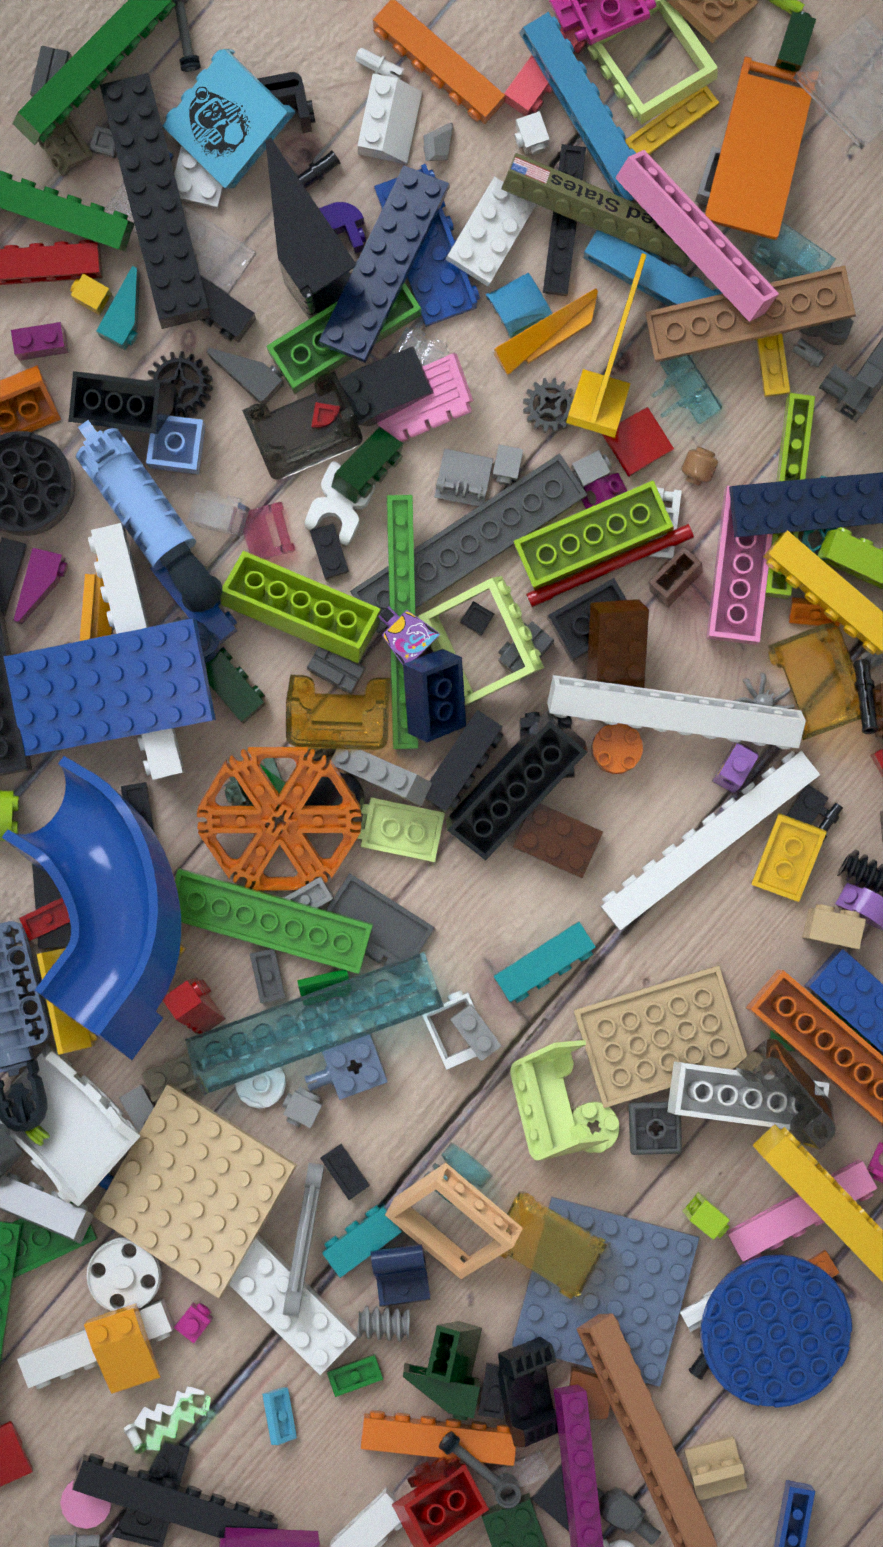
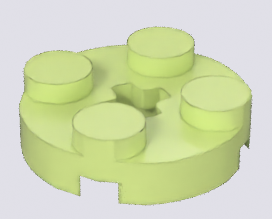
(607, 1122)

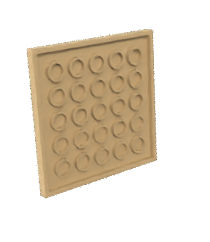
(194, 1190)

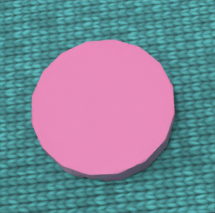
(83, 1509)

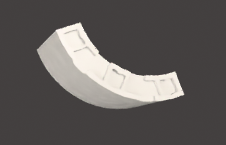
(82, 1126)

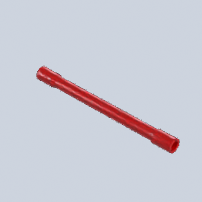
(670, 539)

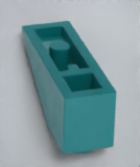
(121, 318)

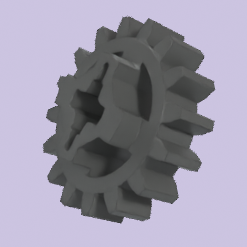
(543, 396)

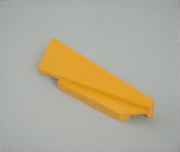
(547, 333)
(94, 610)

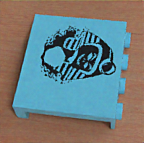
(227, 119)

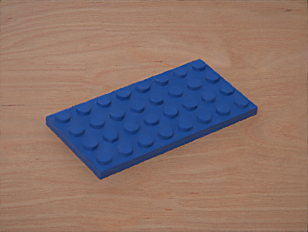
(110, 687)

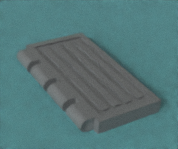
(395, 929)

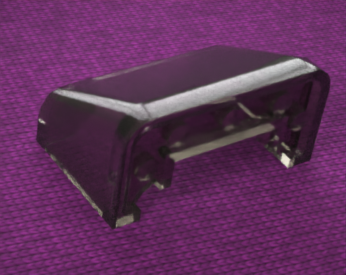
(286, 434)

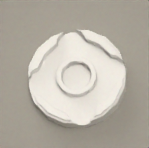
(262, 1089)

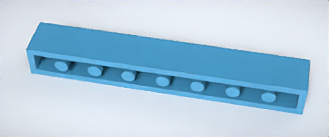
(578, 98)

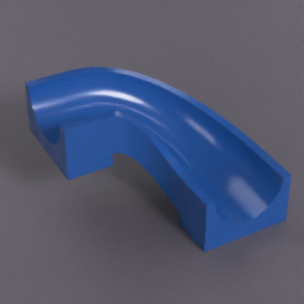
(118, 909)

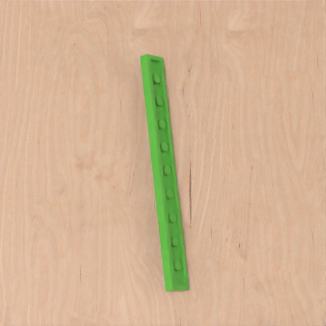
(400, 599)

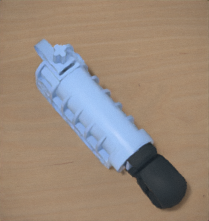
(147, 514)

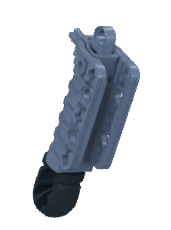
(17, 1034)

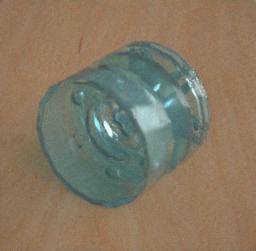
(465, 1166)

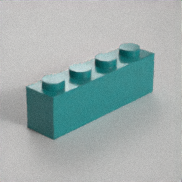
(544, 962)

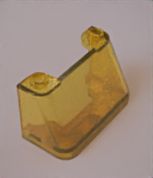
(819, 677)
(337, 719)
(554, 1245)

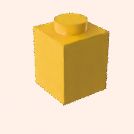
(90, 294)

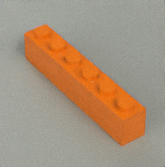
(438, 61)
(424, 1435)

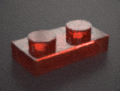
(436, 1471)

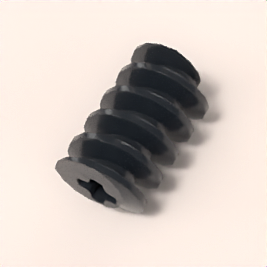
(862, 871)

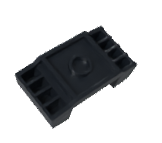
(527, 1391)

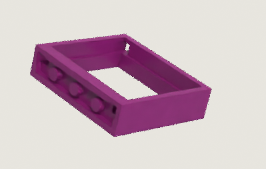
(269, 1538)

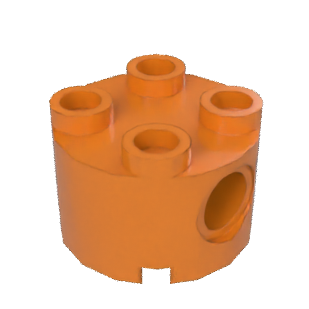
(617, 748)

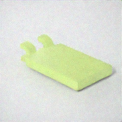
(401, 829)

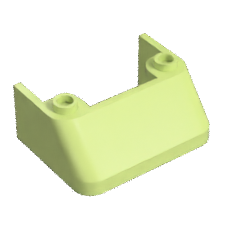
(546, 1105)

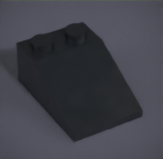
(386, 386)

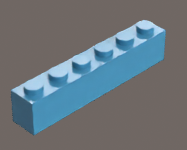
(656, 279)

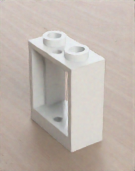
(461, 1056)

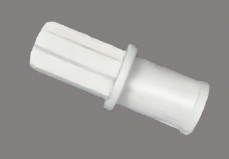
(378, 64)

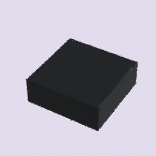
(477, 618)

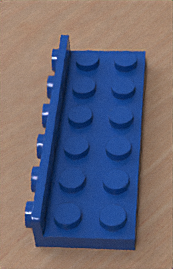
(435, 282)

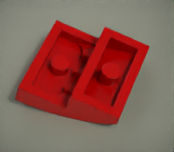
(639, 442)
(13, 1458)

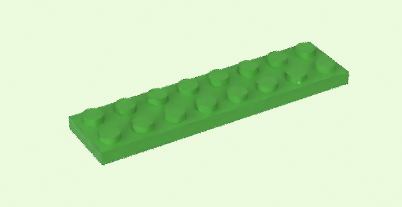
(272, 921)

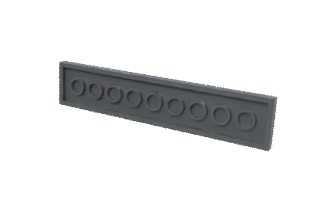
(482, 534)

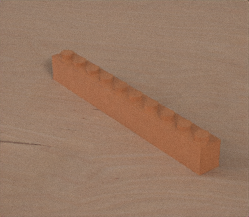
(645, 1432)

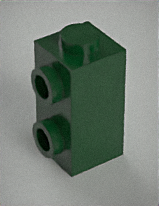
(795, 41)

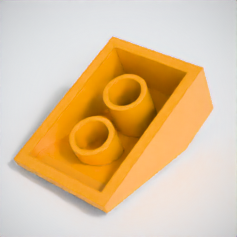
(122, 1348)

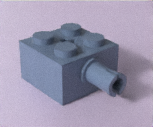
(346, 1080)

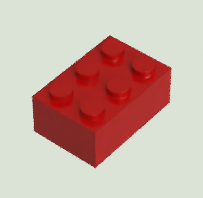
(440, 1508)

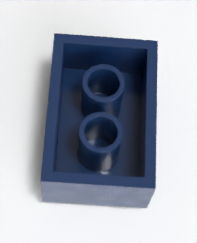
(434, 695)

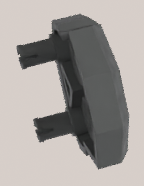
(856, 392)

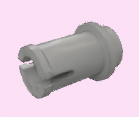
(810, 353)

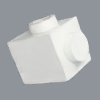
(531, 134)

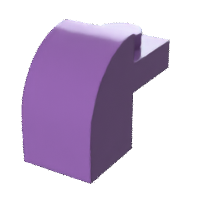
(864, 902)

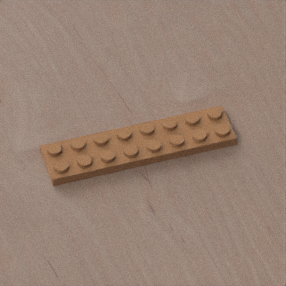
(717, 323)

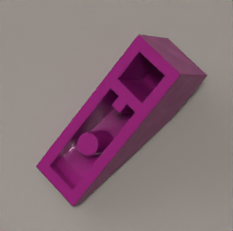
(40, 579)

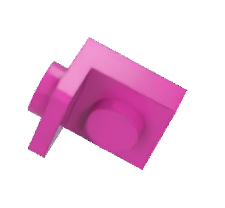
(194, 1321)

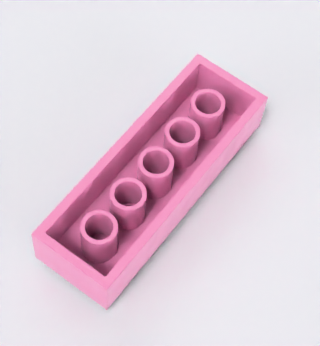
(738, 583)

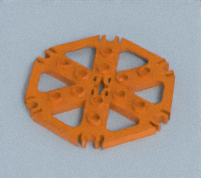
(265, 800)

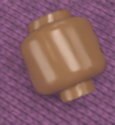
(699, 465)

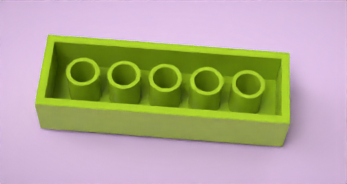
(594, 535)
(300, 606)

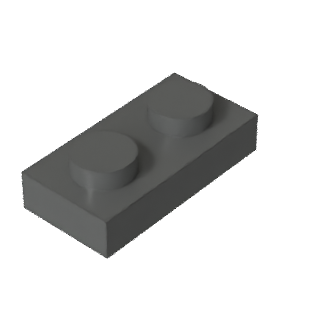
(267, 975)

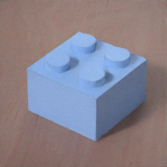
(177, 446)

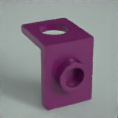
(604, 489)

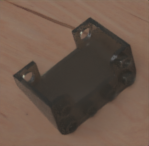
(815, 1122)

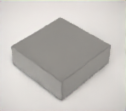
(103, 142)

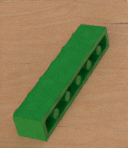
(65, 213)

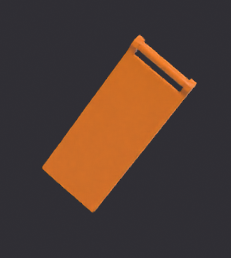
(758, 152)

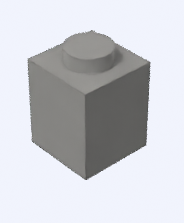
(507, 464)
(591, 468)

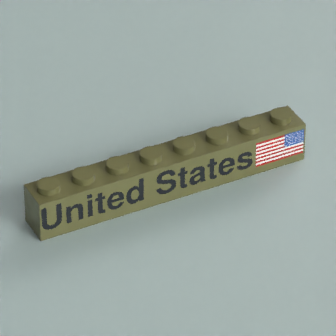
(590, 206)

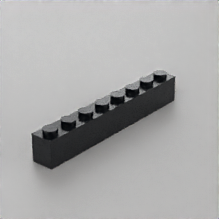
(165, 1498)

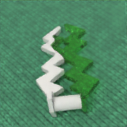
(154, 1443)

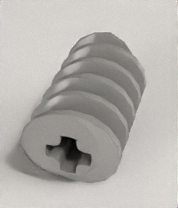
(383, 1323)

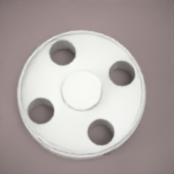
(123, 1275)

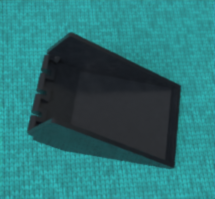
(308, 249)

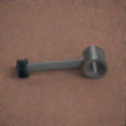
(189, 61)
(451, 1444)

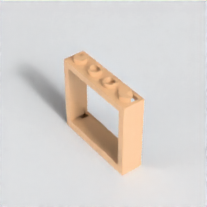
(471, 1203)

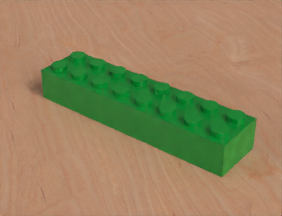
(89, 67)

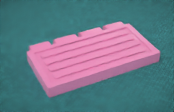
(449, 394)

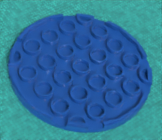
(776, 1330)

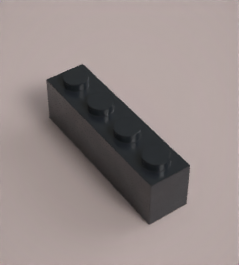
(226, 313)

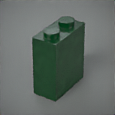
(453, 1351)

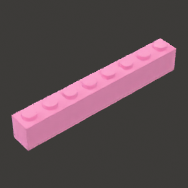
(696, 235)

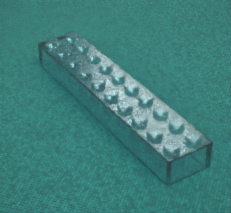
(313, 1023)

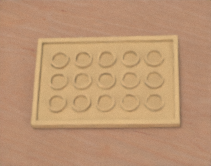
(644, 1031)

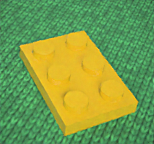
(788, 857)

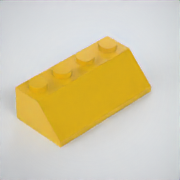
(67, 1033)

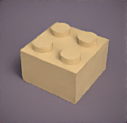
(834, 928)

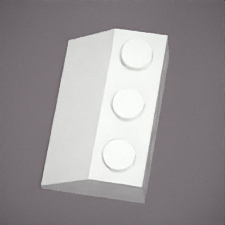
(389, 119)

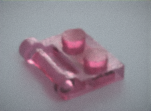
(258, 534)

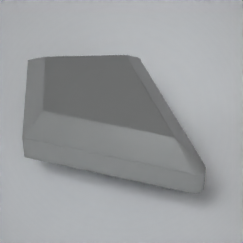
(438, 143)

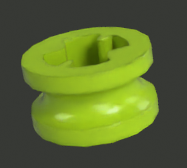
(37, 1135)

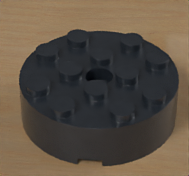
(48, 489)

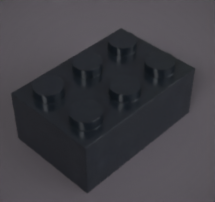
(573, 619)

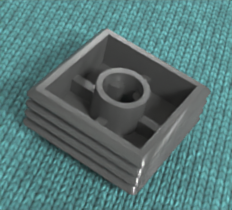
(642, 1139)

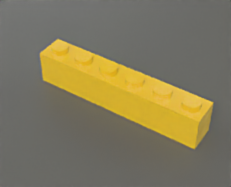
(828, 590)

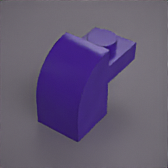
(346, 218)

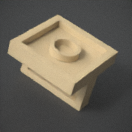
(715, 1468)

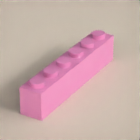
(794, 1215)

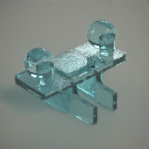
(692, 388)

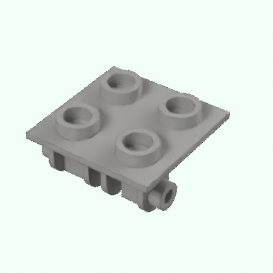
(463, 477)

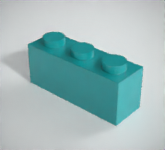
(360, 1240)

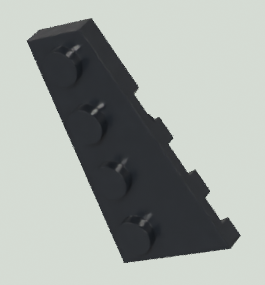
(145, 1528)

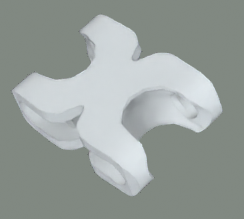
(336, 505)

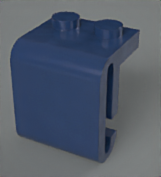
(401, 1275)

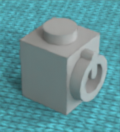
(302, 1107)

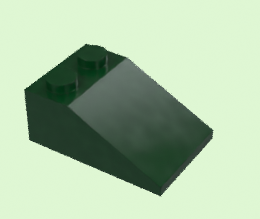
(455, 1398)

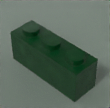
(367, 465)
(232, 686)

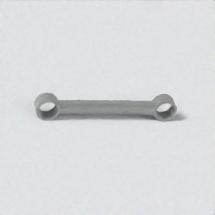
(303, 1240)

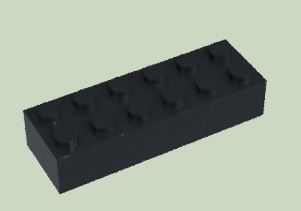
(516, 785)

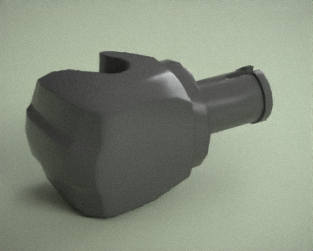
(627, 1514)

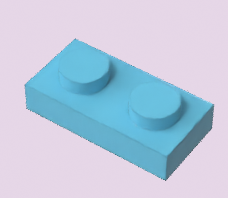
(279, 1416)

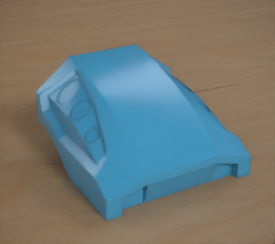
(519, 304)

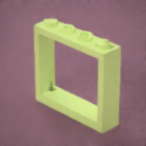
(623, 90)
(512, 616)

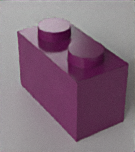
(39, 341)

